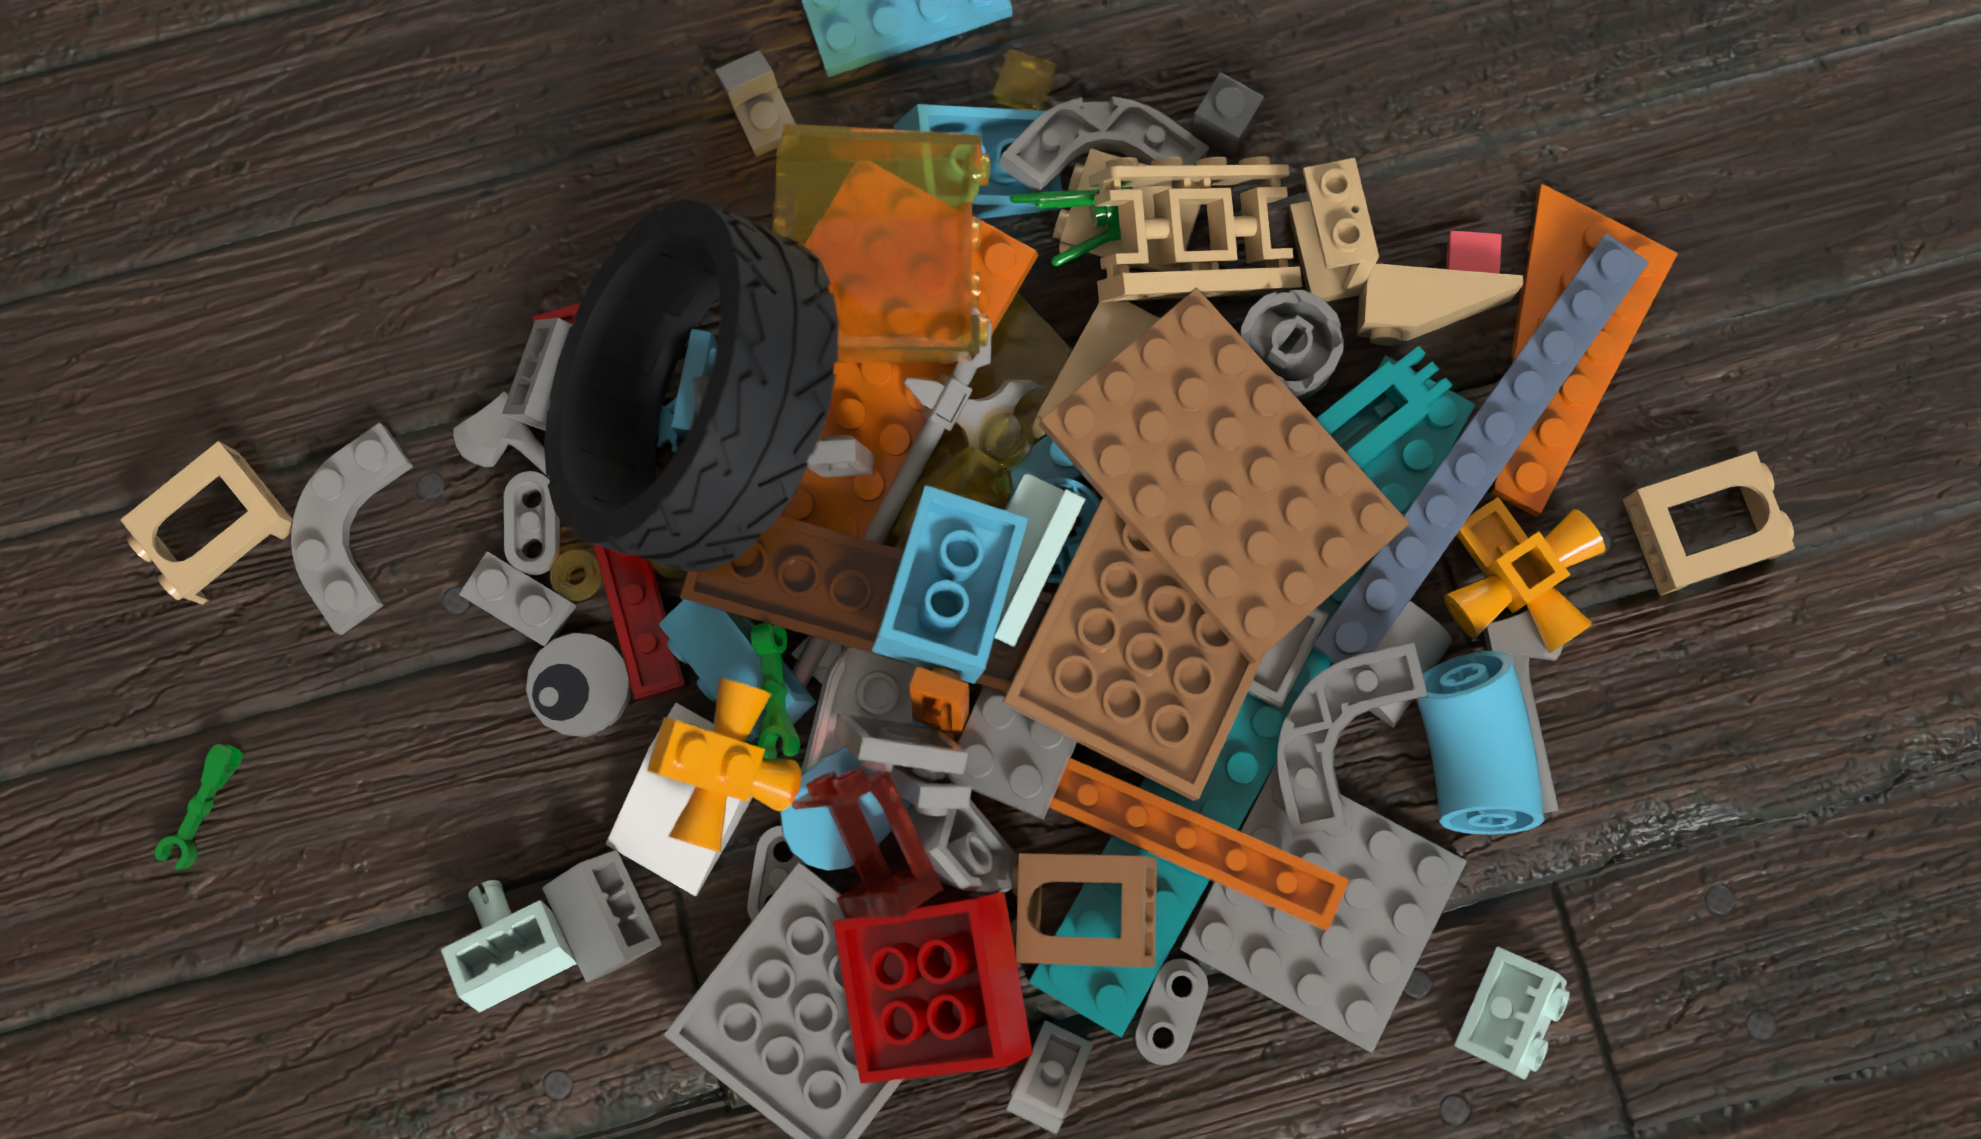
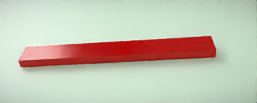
(635, 606)

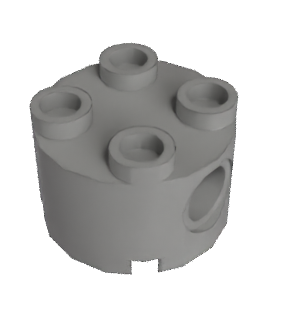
(1295, 339)

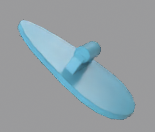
(812, 831)

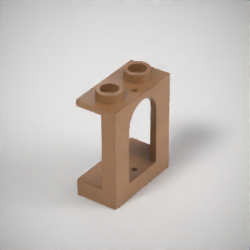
(1138, 910)

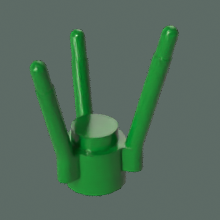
(1101, 216)

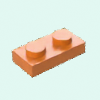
(940, 699)

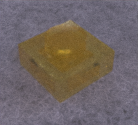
(1024, 81)

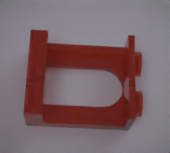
(881, 891)

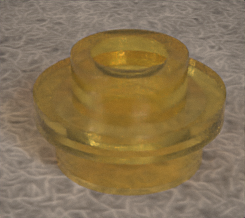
(565, 565)

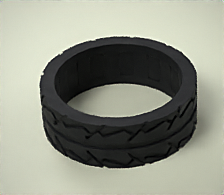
(759, 405)

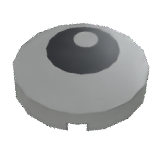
(578, 685)

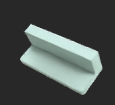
(1049, 523)

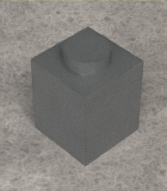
(1226, 116)

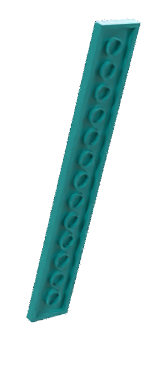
(1248, 755)

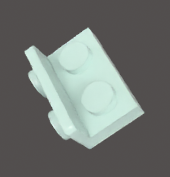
(1513, 1013)

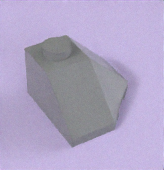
(966, 849)

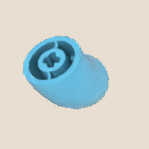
(1482, 745)

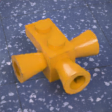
(1523, 572)
(722, 765)

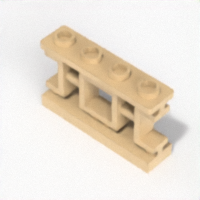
(1197, 268)

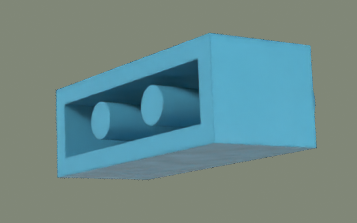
(721, 647)

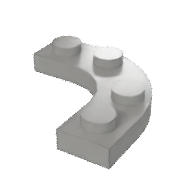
(1110, 126)
(324, 520)
(1316, 723)

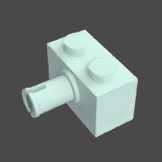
(508, 951)

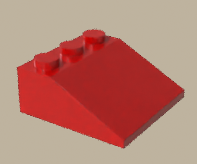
(933, 990)

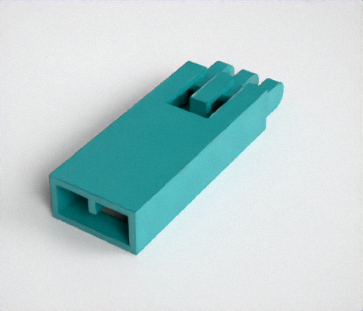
(1403, 391)

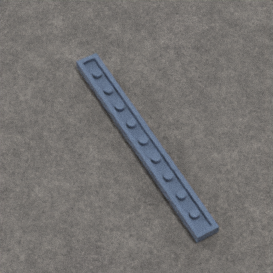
(1481, 451)

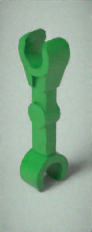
(769, 643)
(218, 768)

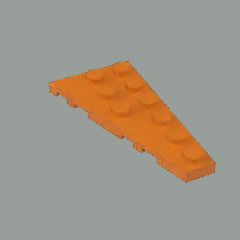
(1557, 248)

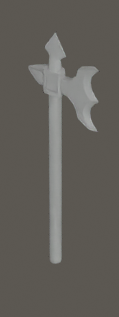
(944, 405)

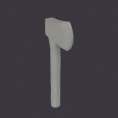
(488, 434)
(1522, 641)

